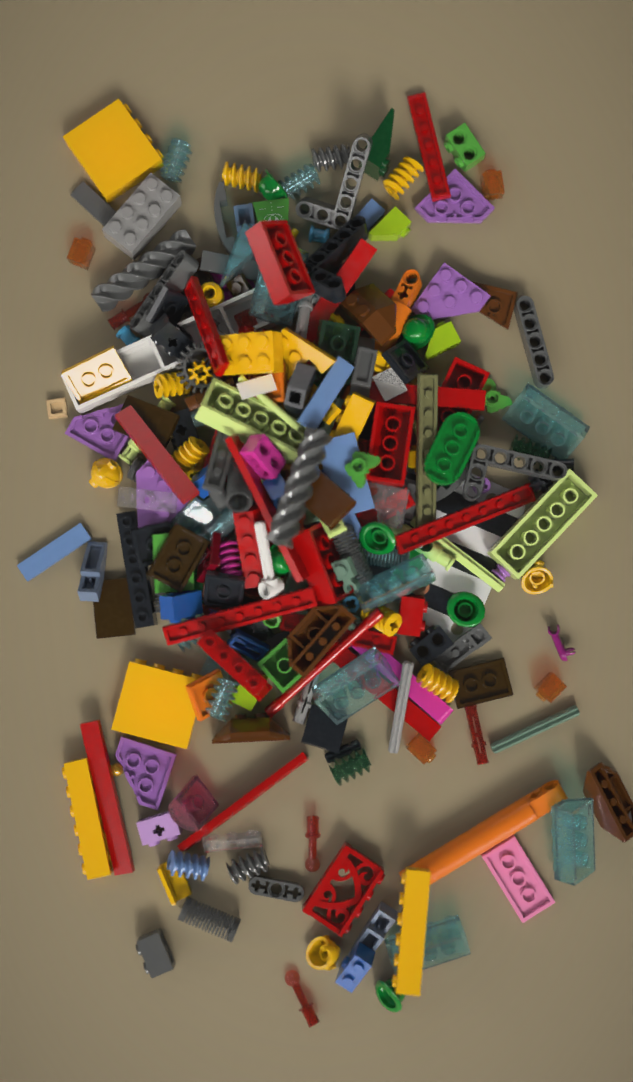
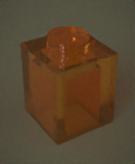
(492, 184)
(81, 253)
(549, 687)
(421, 749)

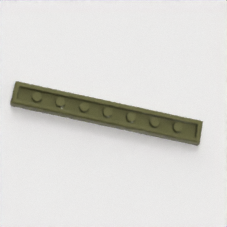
(425, 435)

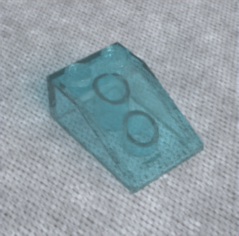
(239, 257)

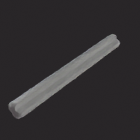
(400, 709)

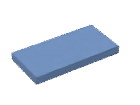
(338, 454)

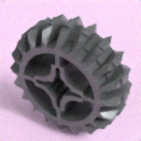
(187, 357)

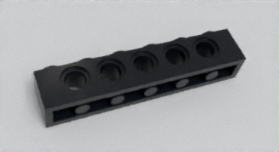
(138, 581)

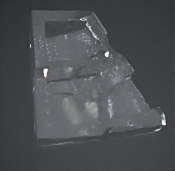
(390, 504)

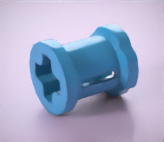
(318, 235)
(127, 335)
(349, 598)

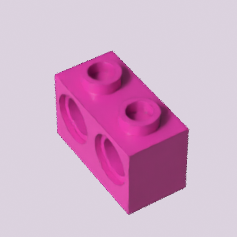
(263, 456)

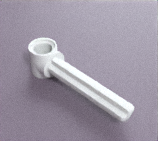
(270, 584)

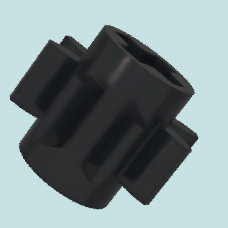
(539, 483)

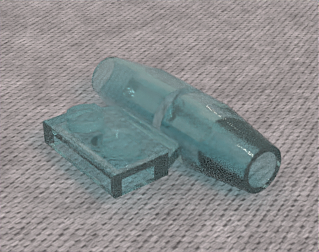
(199, 519)

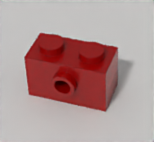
(411, 611)

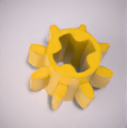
(204, 369)

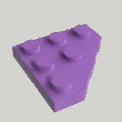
(464, 206)
(450, 295)
(96, 432)
(149, 479)
(145, 769)

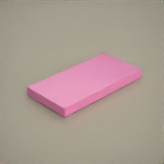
(518, 878)

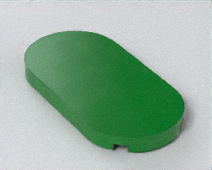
(451, 448)

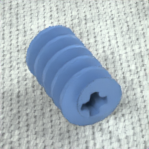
(190, 865)

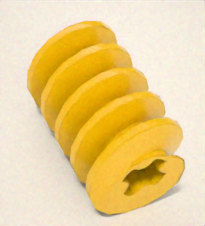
(236, 176)
(401, 176)
(170, 384)
(190, 453)
(389, 624)
(438, 682)

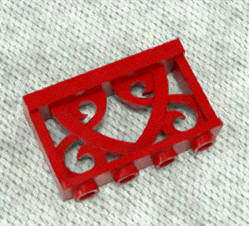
(234, 665)
(317, 897)

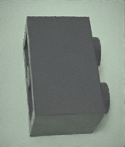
(155, 953)

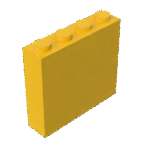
(114, 150)
(156, 704)

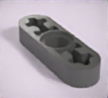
(261, 891)

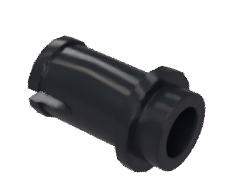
(568, 462)

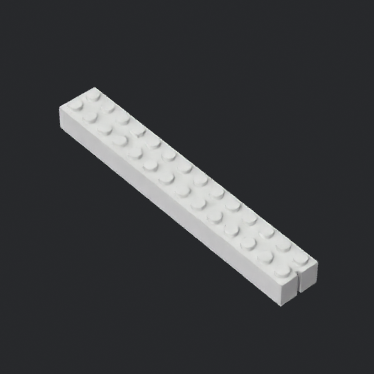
(147, 359)

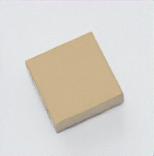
(57, 408)

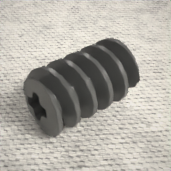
(330, 157)
(247, 866)

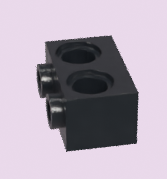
(433, 650)

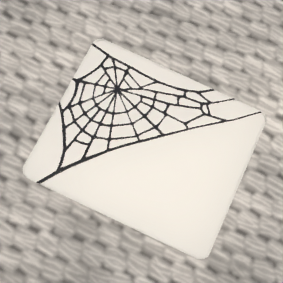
(389, 384)

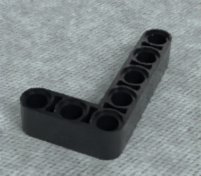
(331, 255)

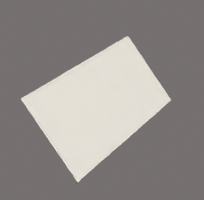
(256, 386)

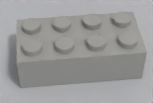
(142, 216)

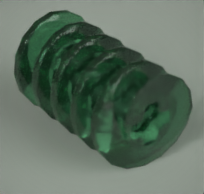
(527, 448)
(350, 767)

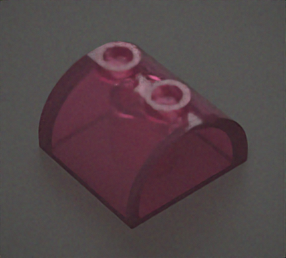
(192, 805)

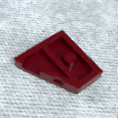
(210, 558)

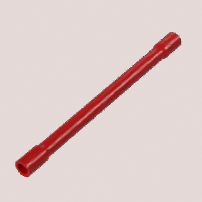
(370, 621)

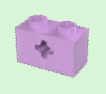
(148, 825)

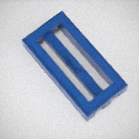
(250, 642)

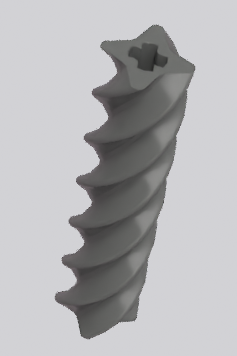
(137, 274)
(298, 487)

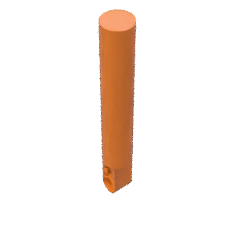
(403, 312)
(491, 831)

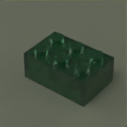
(337, 340)

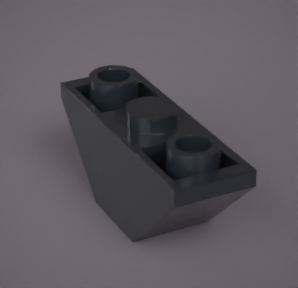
(299, 389)

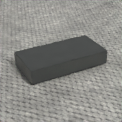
(364, 367)

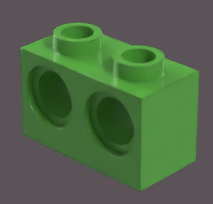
(468, 146)

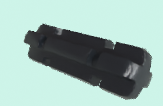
(343, 751)

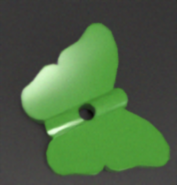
(499, 401)
(358, 474)

